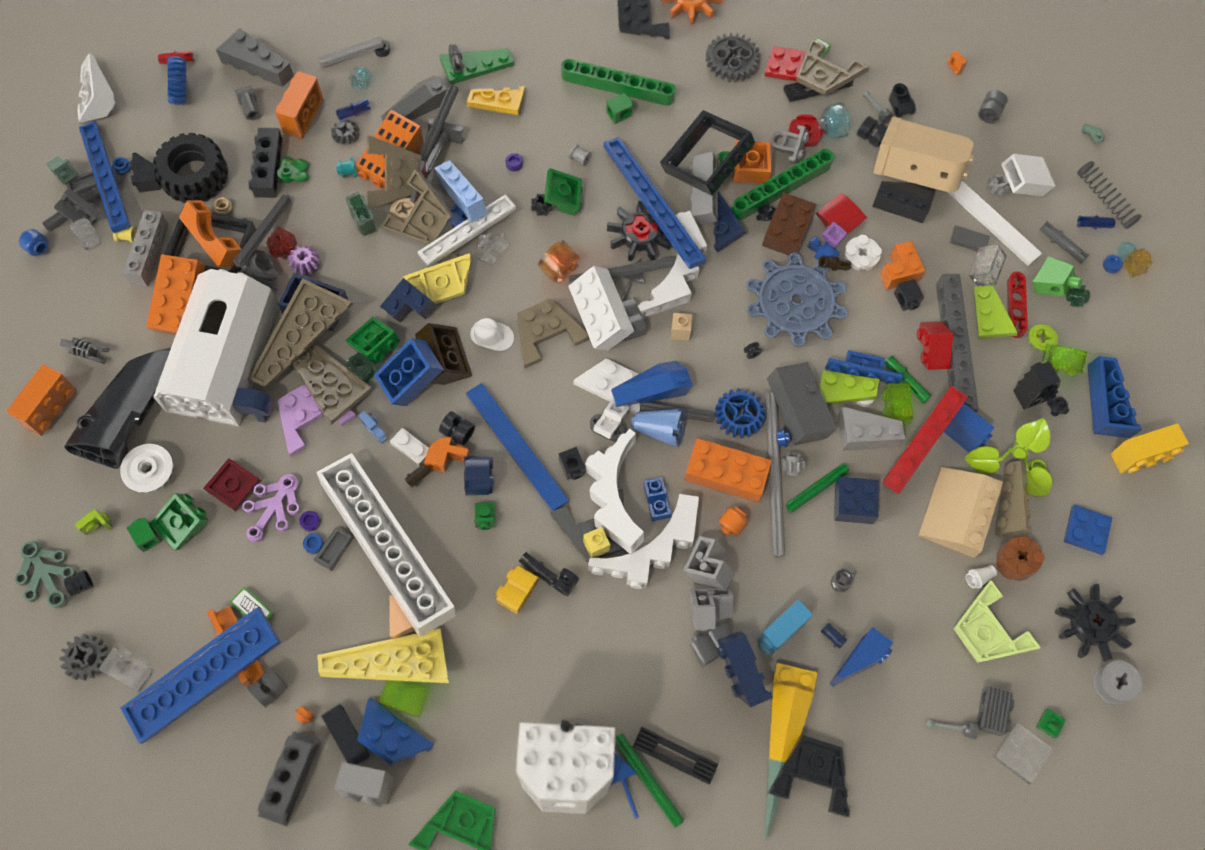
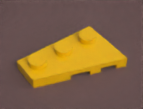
(501, 101)

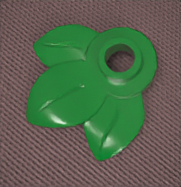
(292, 170)

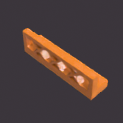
(222, 621)

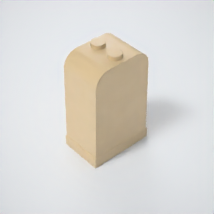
(924, 155)

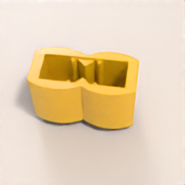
(517, 589)

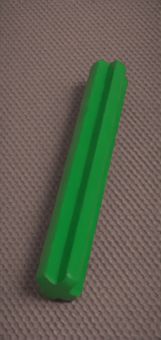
(817, 488)

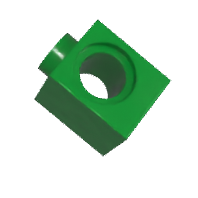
(619, 108)
(143, 534)

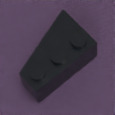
(904, 199)

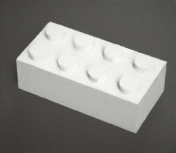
(601, 308)

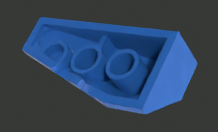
(656, 383)

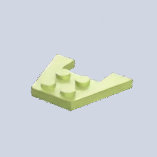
(985, 635)

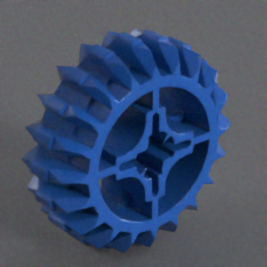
(176, 80)
(728, 403)

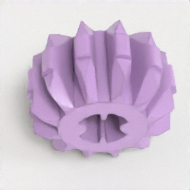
(304, 260)

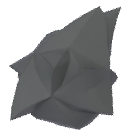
(260, 268)

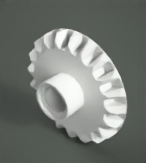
(139, 460)

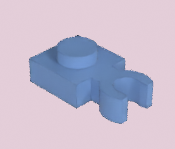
(370, 423)

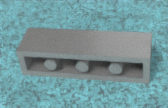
(704, 206)

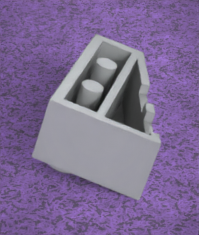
(868, 431)

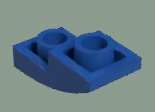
(657, 499)

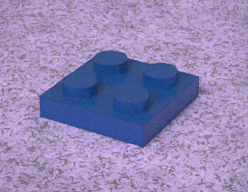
(1088, 529)

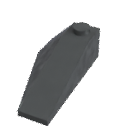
(420, 99)

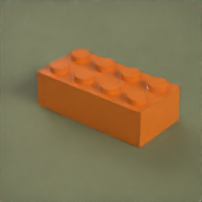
(172, 292)
(727, 470)

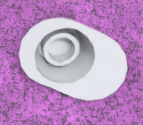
(492, 335)

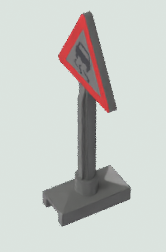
(448, 133)

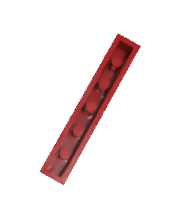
(925, 439)

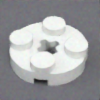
(864, 244)

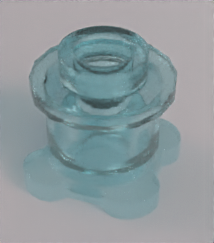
(359, 78)

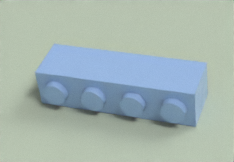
(461, 191)

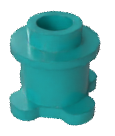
(346, 167)

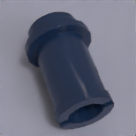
(834, 636)

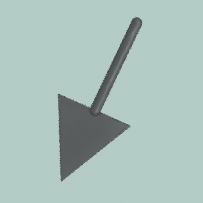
(636, 277)

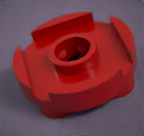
(811, 125)

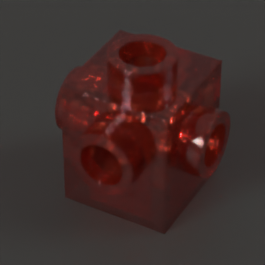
(281, 243)

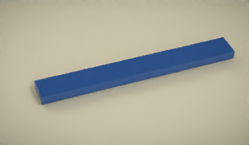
(104, 177)
(517, 447)

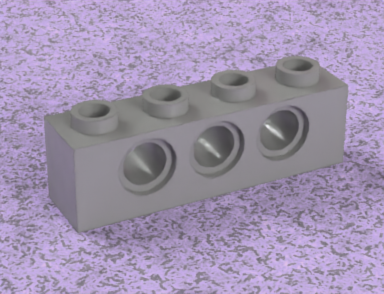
(145, 248)

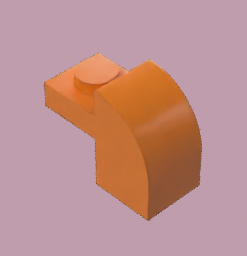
(443, 450)

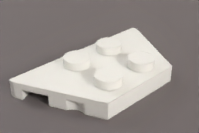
(603, 378)

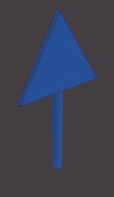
(621, 771)

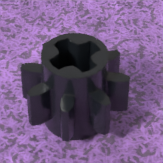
(540, 206)

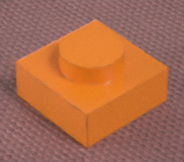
(957, 62)

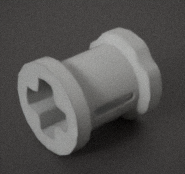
(579, 154)

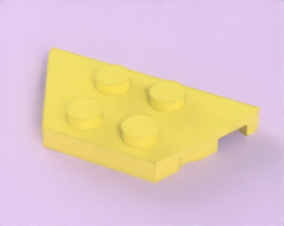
(443, 280)

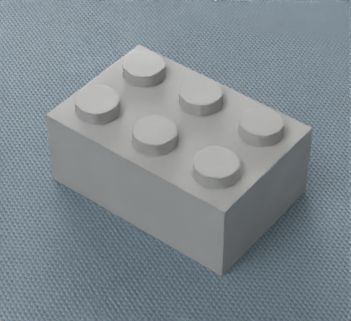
(364, 784)

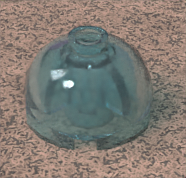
(835, 121)

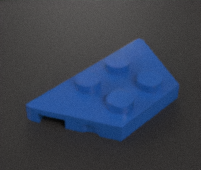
(389, 735)

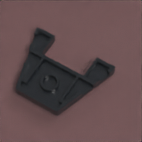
(636, 19)
(818, 764)

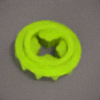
(1048, 333)

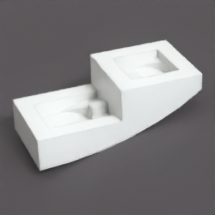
(610, 419)

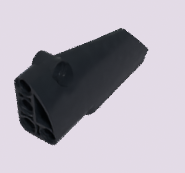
(121, 407)

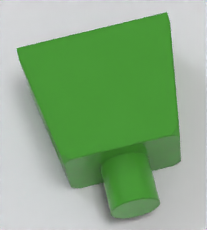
(1056, 278)

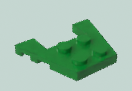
(460, 819)

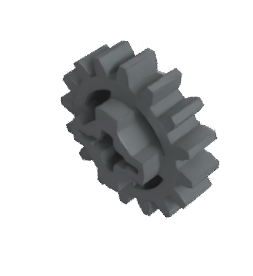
(75, 654)

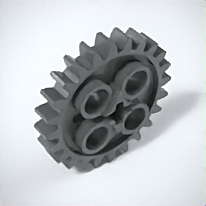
(729, 61)

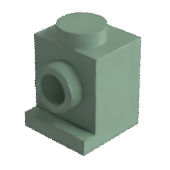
(62, 169)

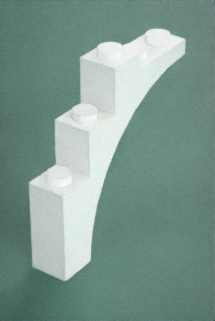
(604, 492)
(658, 552)

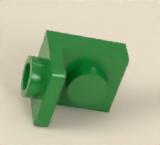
(485, 515)

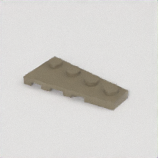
(1013, 509)

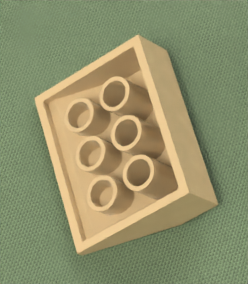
(960, 510)

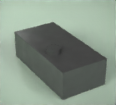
(801, 403)

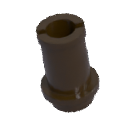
(417, 475)

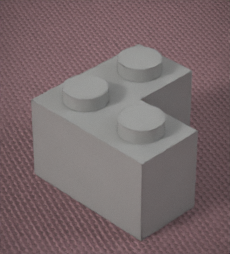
(706, 564)
(708, 605)

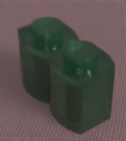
(361, 213)

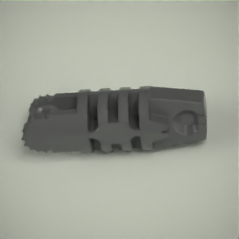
(84, 349)

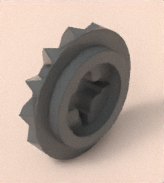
(349, 136)

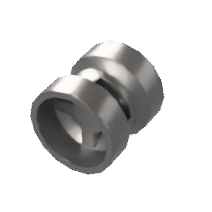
(843, 576)

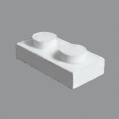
(409, 446)

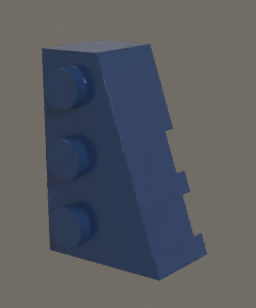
(743, 669)

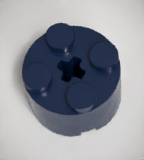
(477, 475)

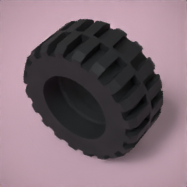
(181, 151)

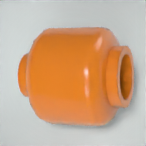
(733, 521)

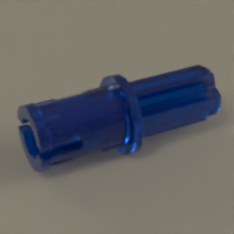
(353, 109)
(1095, 222)

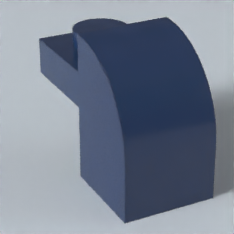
(253, 402)

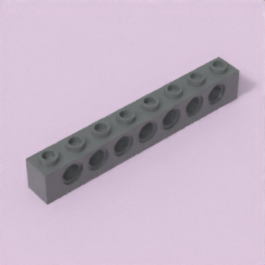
(954, 318)

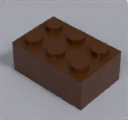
(789, 224)

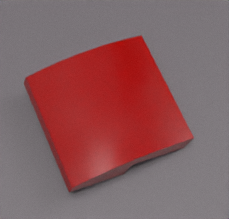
(842, 212)

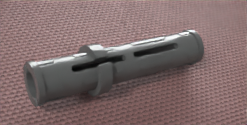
(1059, 238)

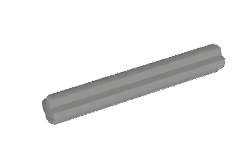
(351, 51)

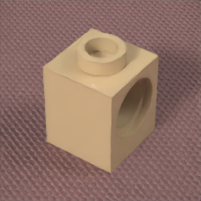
(681, 326)

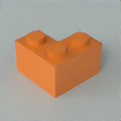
(905, 266)

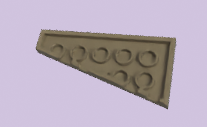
(302, 323)
(329, 383)

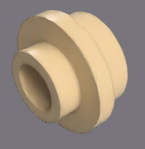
(219, 203)

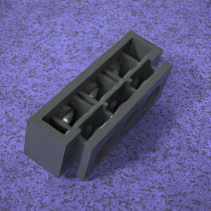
(289, 790)

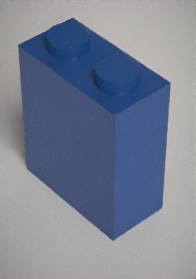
(969, 429)

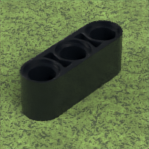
(345, 735)

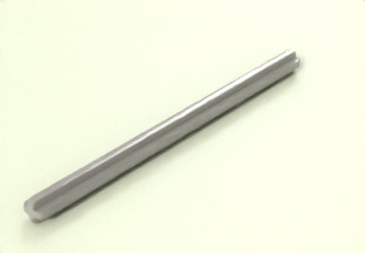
(774, 473)

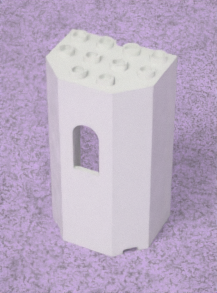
(208, 367)
(563, 768)

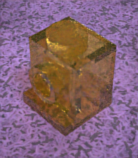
(1141, 258)

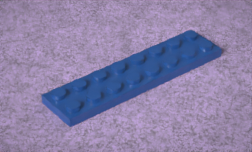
(200, 675)

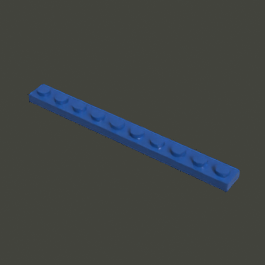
(654, 203)

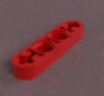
(1017, 304)

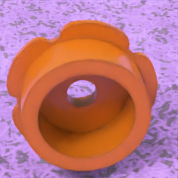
(304, 715)

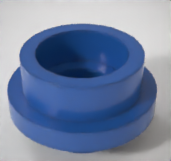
(121, 165)
(783, 438)

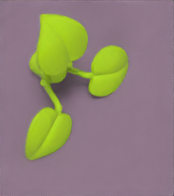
(1030, 435)

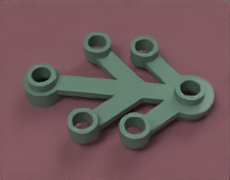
(42, 572)

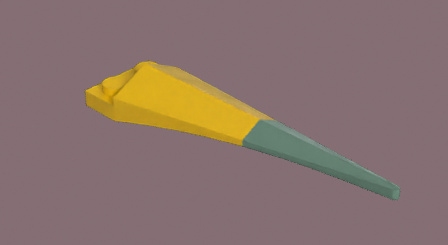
(792, 698)

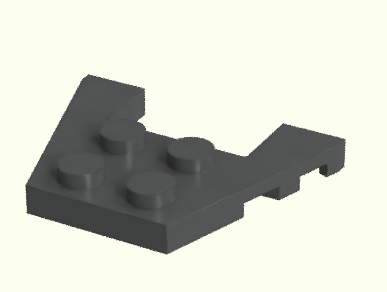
(576, 532)

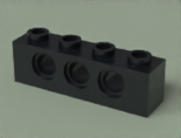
(268, 150)

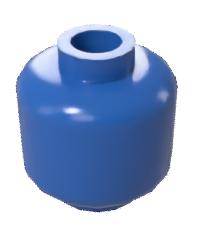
(33, 242)

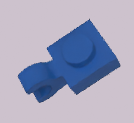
(822, 250)

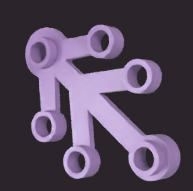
(273, 505)

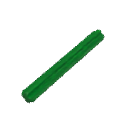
(648, 780)

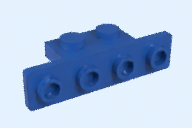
(865, 366)

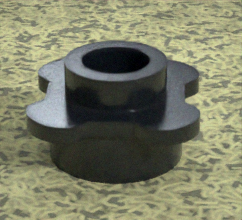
(765, 213)
(1061, 402)

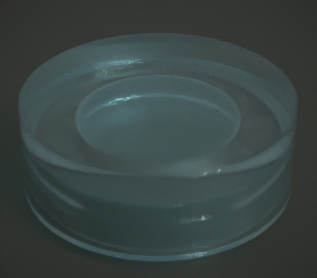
(1125, 249)

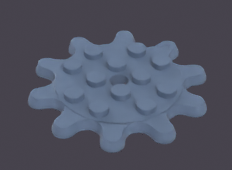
(794, 318)

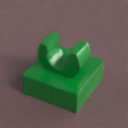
(1051, 723)

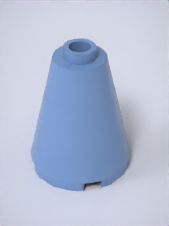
(661, 425)

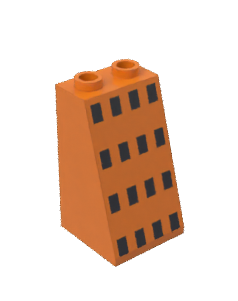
(396, 131)

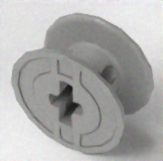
(1129, 681)

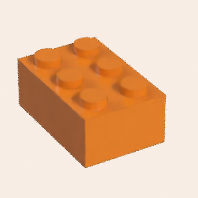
(299, 105)
(41, 400)

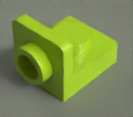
(92, 520)

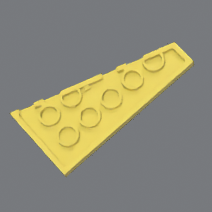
(393, 659)

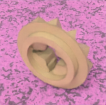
(396, 207)

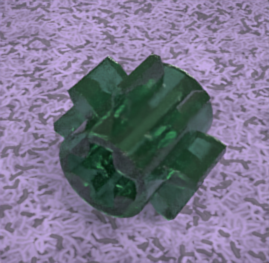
(1078, 296)

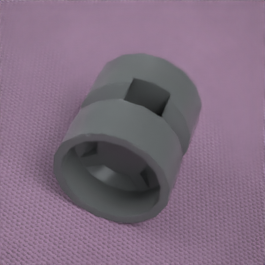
(992, 106)
(273, 681)

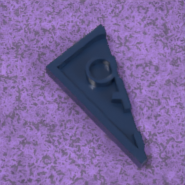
(728, 227)

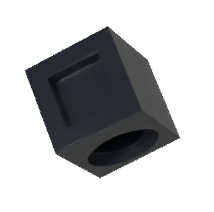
(908, 295)
(570, 456)

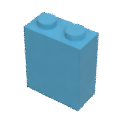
(784, 628)

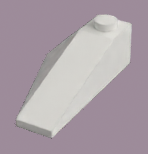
(95, 92)

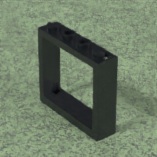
(690, 139)
(219, 221)

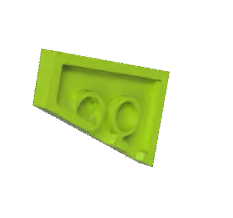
(991, 315)
(845, 387)

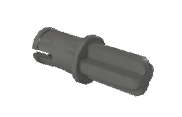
(455, 58)

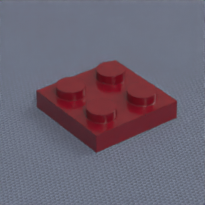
(232, 484)

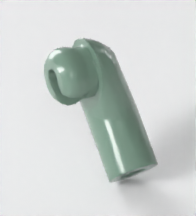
(1095, 133)

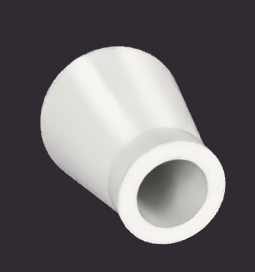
(978, 577)

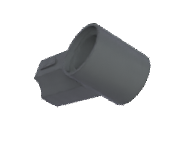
(248, 101)

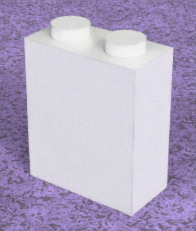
(1028, 175)

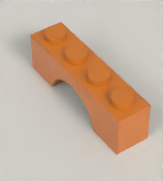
(197, 219)

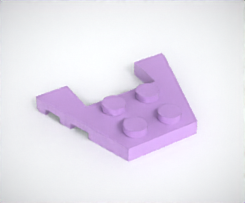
(299, 410)

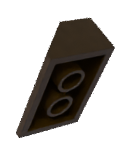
(448, 350)

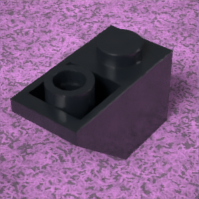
(143, 174)

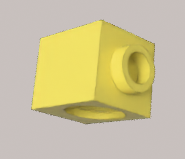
(596, 542)

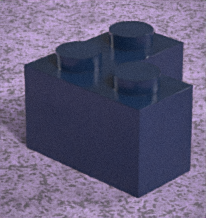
(404, 299)

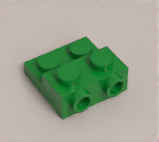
(563, 191)
(373, 340)
(179, 520)

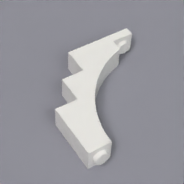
(673, 289)

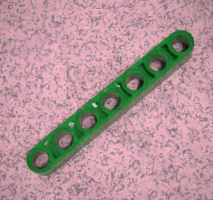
(618, 82)
(819, 164)

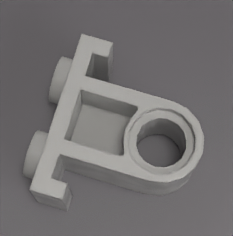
(792, 143)

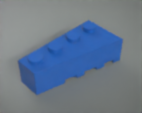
(1109, 400)

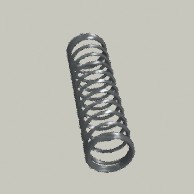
(1084, 169)

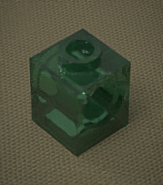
(365, 373)

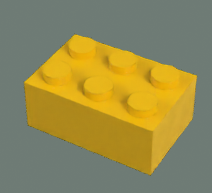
(1149, 449)

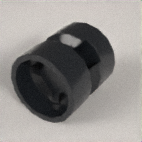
(867, 129)
(455, 427)

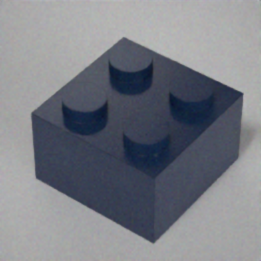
(856, 500)

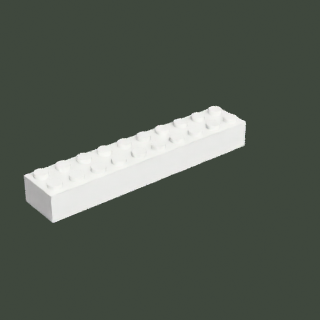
(386, 545)

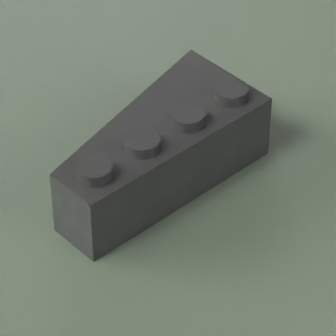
(252, 56)

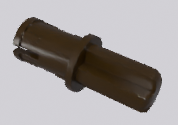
(834, 263)

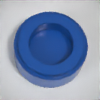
(1112, 263)
(313, 543)

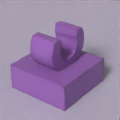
(834, 234)

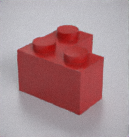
(937, 345)

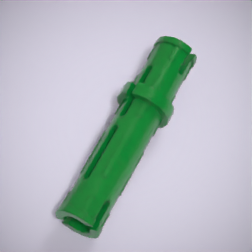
(916, 388)

